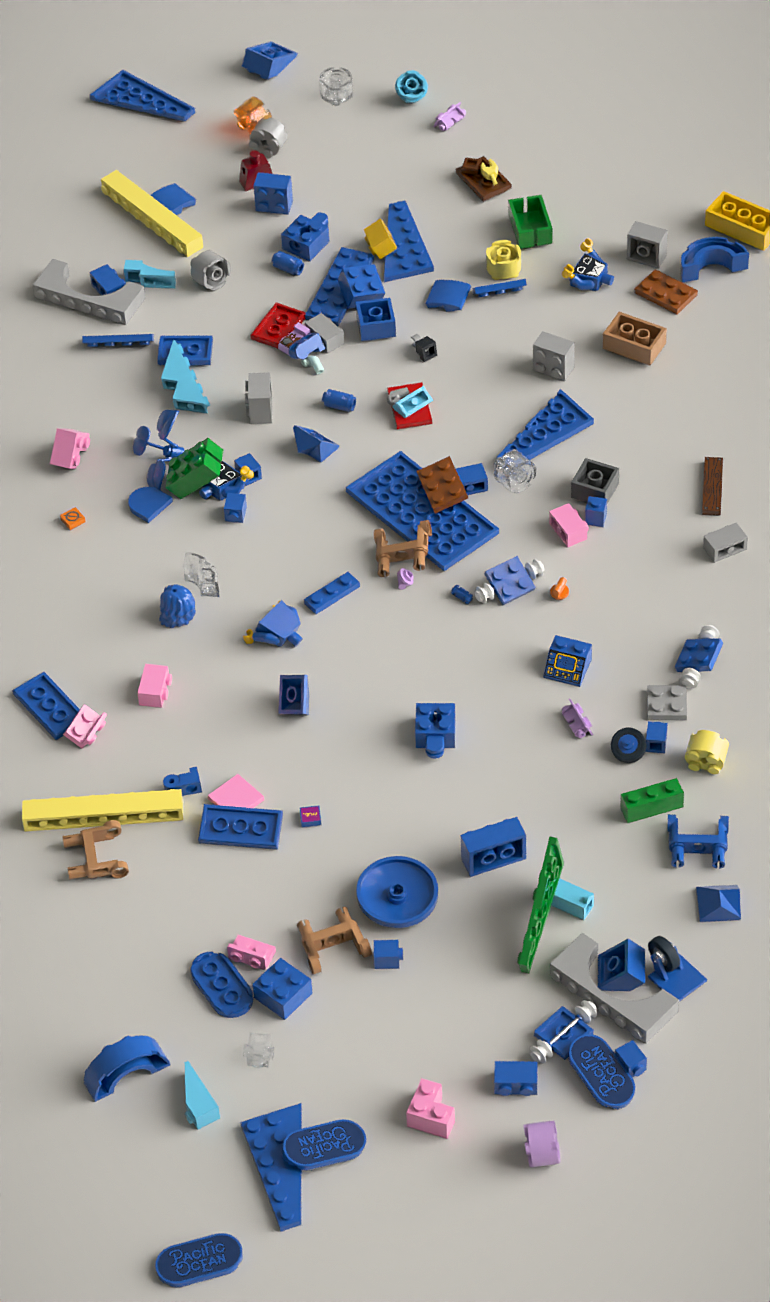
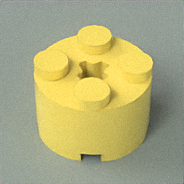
(503, 260)
(706, 751)

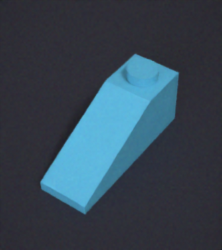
(199, 1102)

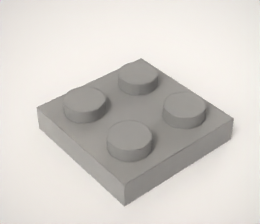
(667, 702)

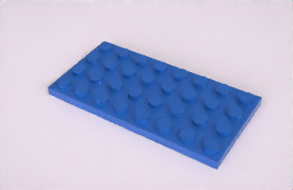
(399, 500)

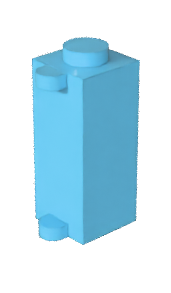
(573, 899)

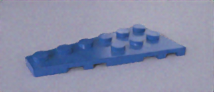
(135, 94)
(411, 254)
(550, 427)
(280, 1180)

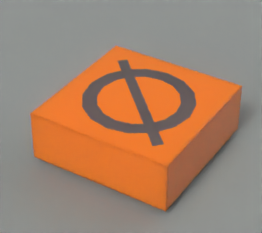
(72, 518)

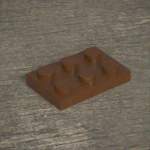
(483, 187)

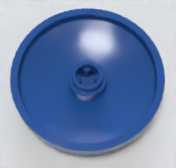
(397, 892)

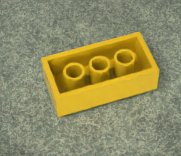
(739, 220)

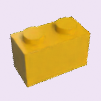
(379, 239)

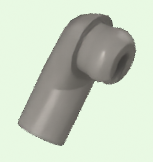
(396, 395)

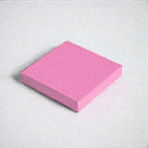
(236, 793)

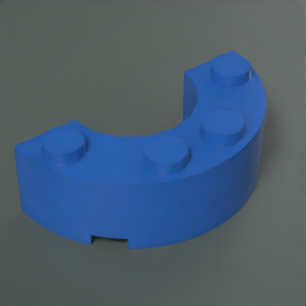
(712, 251)
(119, 1060)

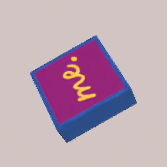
(310, 816)

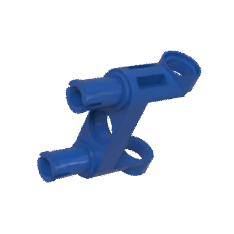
(710, 844)

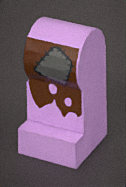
(298, 332)

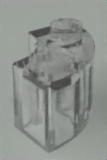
(202, 574)

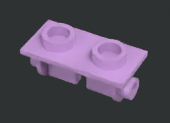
(453, 112)
(573, 713)

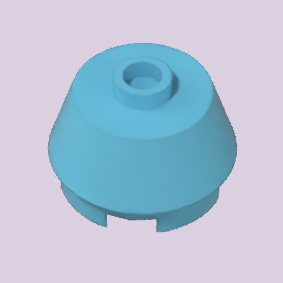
(411, 86)

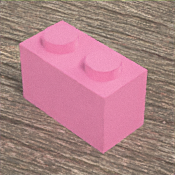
(568, 525)
(154, 685)

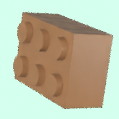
(634, 338)

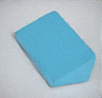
(413, 402)

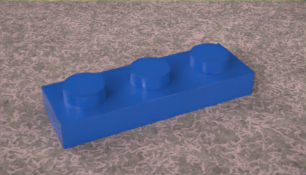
(499, 288)
(331, 593)

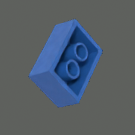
(493, 846)

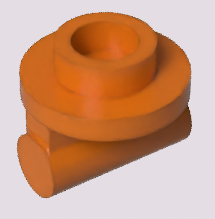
(560, 590)

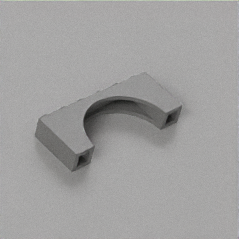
(115, 306)
(640, 1017)

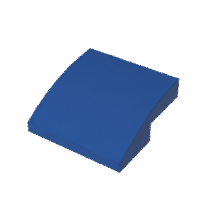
(174, 198)
(448, 294)

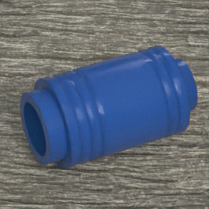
(287, 263)
(339, 400)

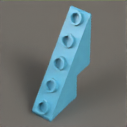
(181, 379)

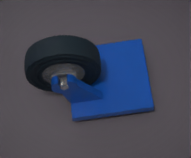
(672, 970)

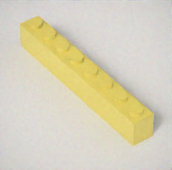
(152, 213)
(98, 809)

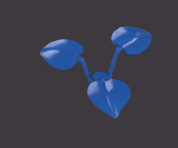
(164, 424)

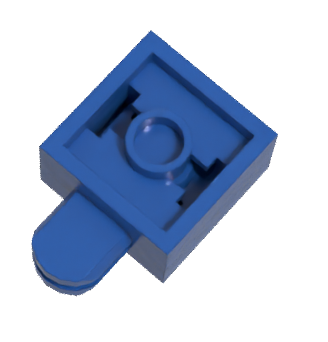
(306, 236)
(435, 730)

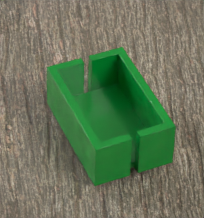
(530, 226)
(194, 468)

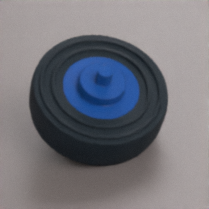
(628, 745)

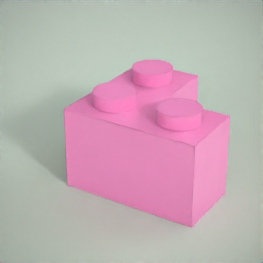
(68, 446)
(428, 1113)

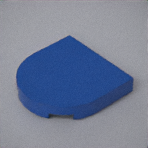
(148, 502)

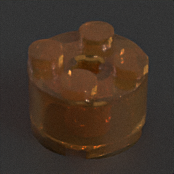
(250, 113)

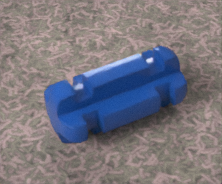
(462, 594)

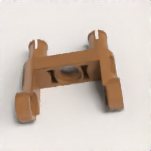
(413, 549)
(92, 867)
(342, 932)

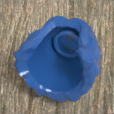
(176, 606)

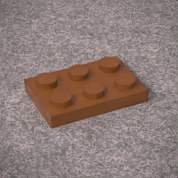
(666, 291)
(442, 484)

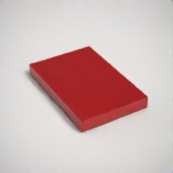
(277, 324)
(419, 418)

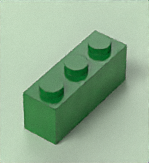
(652, 800)

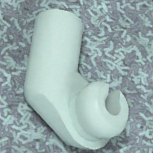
(314, 362)

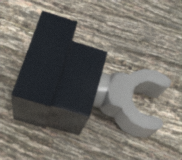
(424, 347)

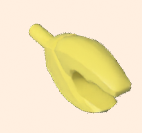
(490, 172)

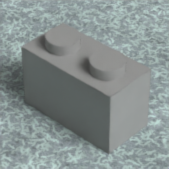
(330, 334)
(725, 542)

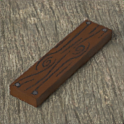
(712, 486)

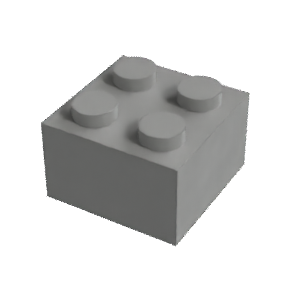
(646, 244)
(553, 356)
(259, 398)

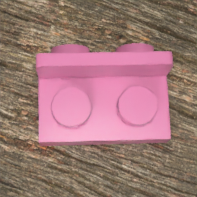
(84, 726)
(251, 952)

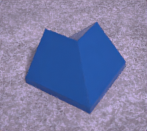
(313, 443)
(294, 695)
(718, 903)

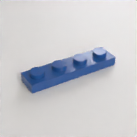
(109, 340)

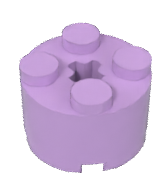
(542, 1144)

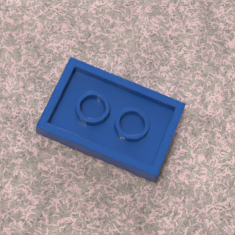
(195, 347)

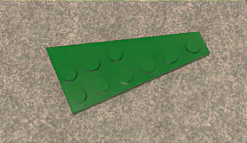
(543, 898)

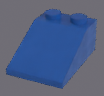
(267, 59)

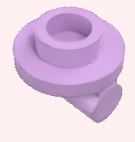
(405, 578)

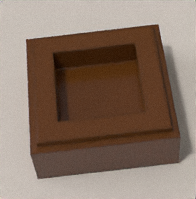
(471, 166)

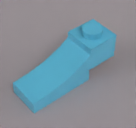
(148, 276)

